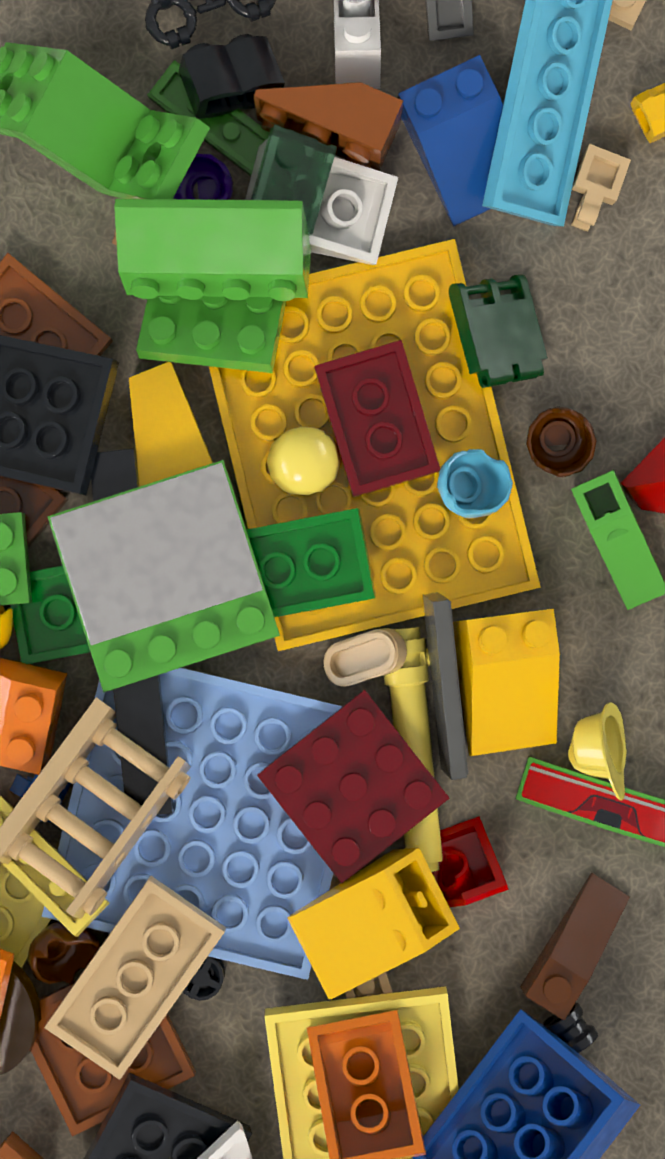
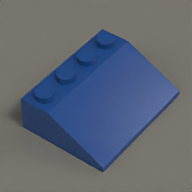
(531, 1102)

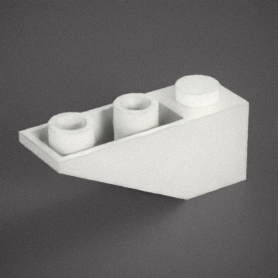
(357, 42)

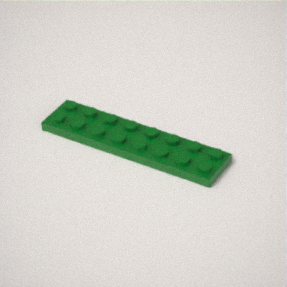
(301, 563)

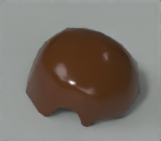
(561, 427)
(58, 954)

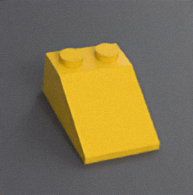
(508, 680)

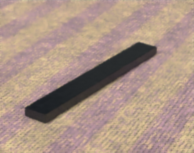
(140, 703)

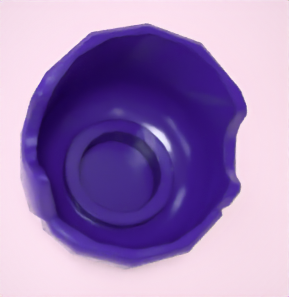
(212, 180)

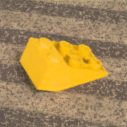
(373, 921)

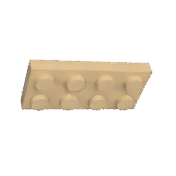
(135, 977)

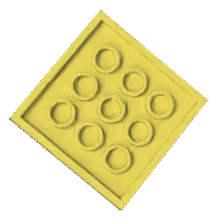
(428, 1047)

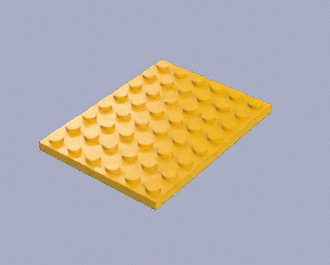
(408, 530)

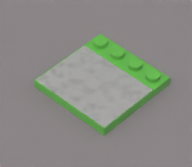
(163, 576)

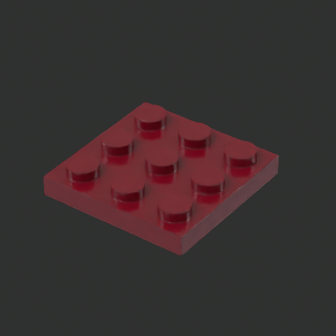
(353, 786)

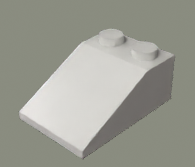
(351, 210)

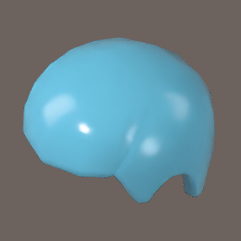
(474, 483)

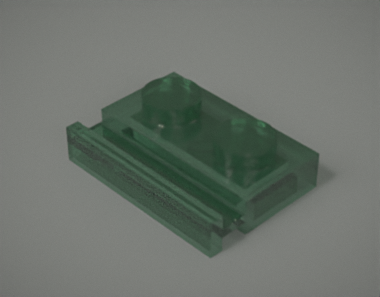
(294, 170)

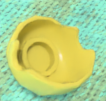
(303, 461)

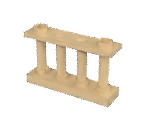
(71, 766)

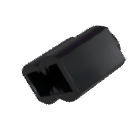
(228, 75)

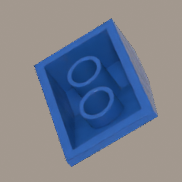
(455, 134)

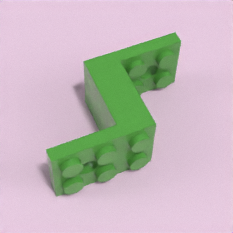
(93, 124)

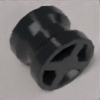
(202, 985)
(573, 1029)

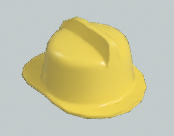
(600, 747)

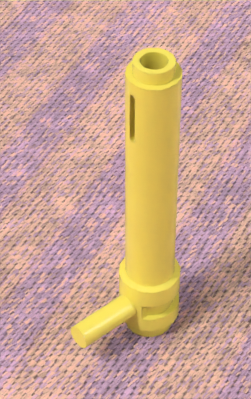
(412, 723)

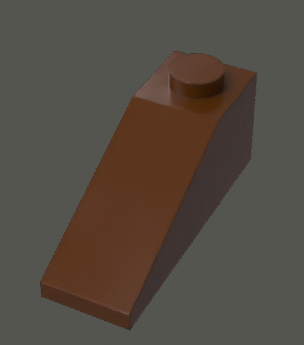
(575, 947)

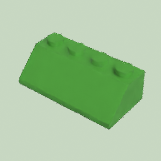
(213, 248)

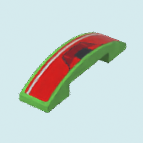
(592, 801)

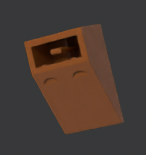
(342, 115)

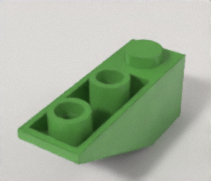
(619, 539)

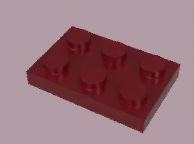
(377, 418)

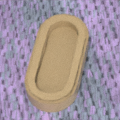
(365, 657)

